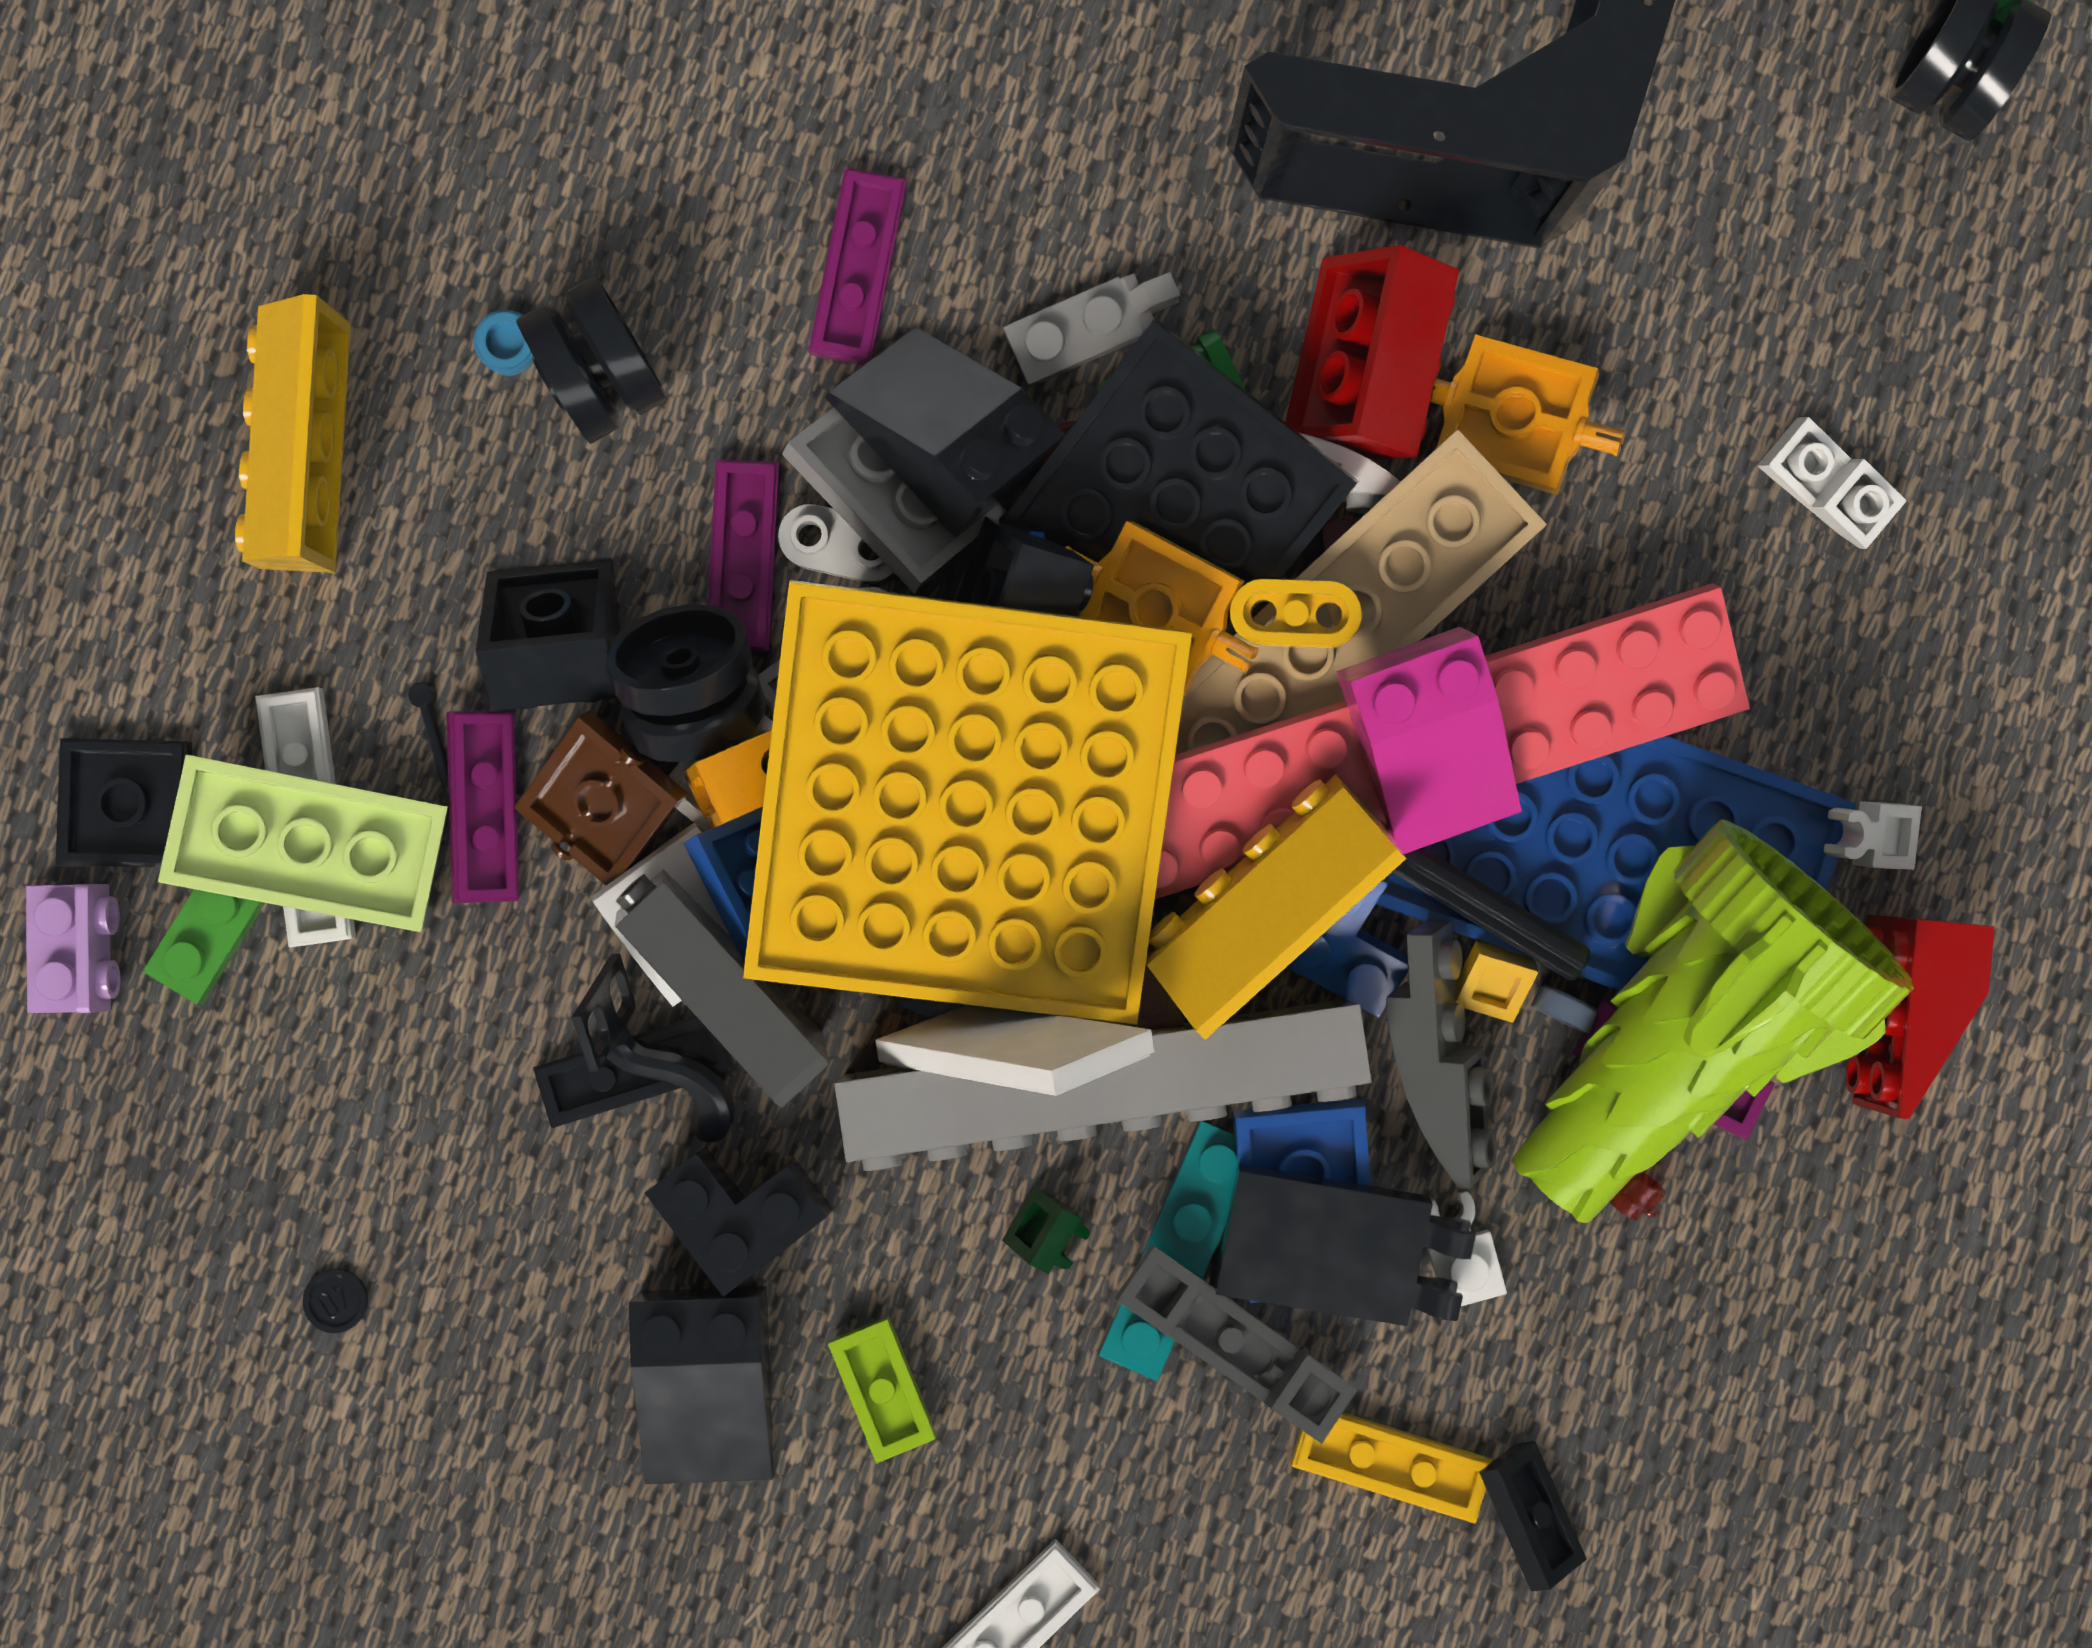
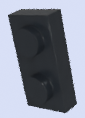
(1533, 1516)

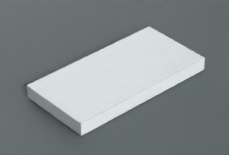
(1016, 1048)

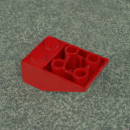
(1950, 983)

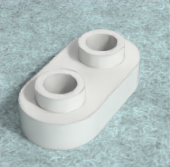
(835, 552)

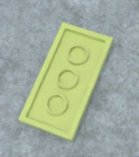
(303, 844)

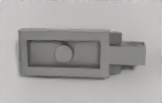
(1087, 325)

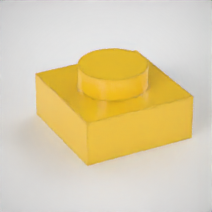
(1495, 981)

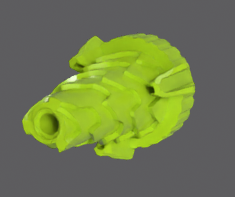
(1741, 985)

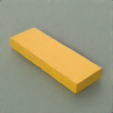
(1396, 1466)

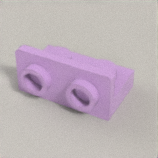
(70, 948)

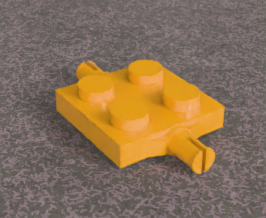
(1524, 411)
(1168, 587)

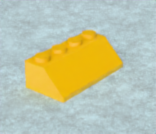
(294, 436)
(1271, 904)

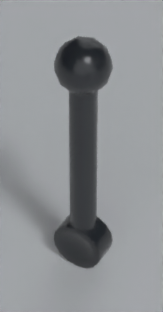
(424, 696)

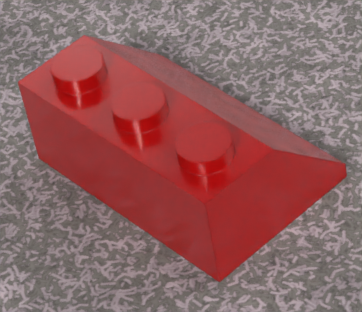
(1373, 350)

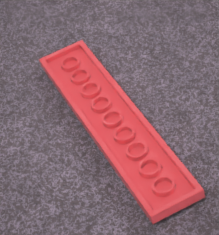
(1559, 706)

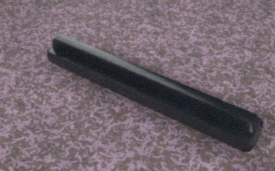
(1494, 913)

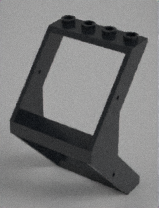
(1516, 150)

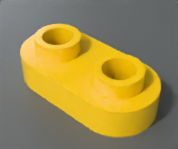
(1296, 613)

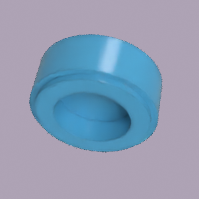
(502, 344)

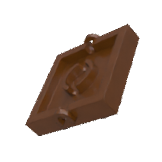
(600, 799)

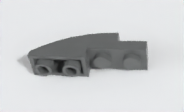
(1439, 1076)

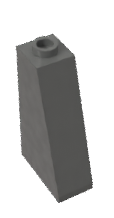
(702, 966)

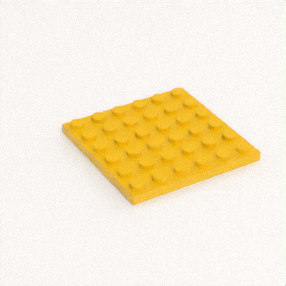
(965, 802)

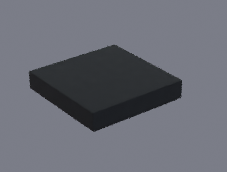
(116, 800)

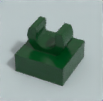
(1043, 1231)

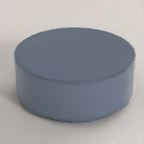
(1565, 1008)

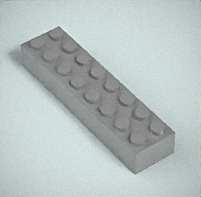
(1247, 1059)

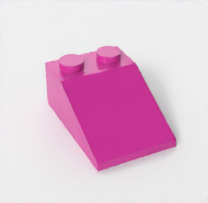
(1432, 738)

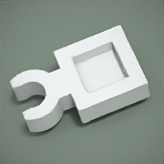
(1878, 835)
(1476, 1277)

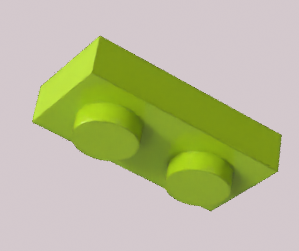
(882, 1389)

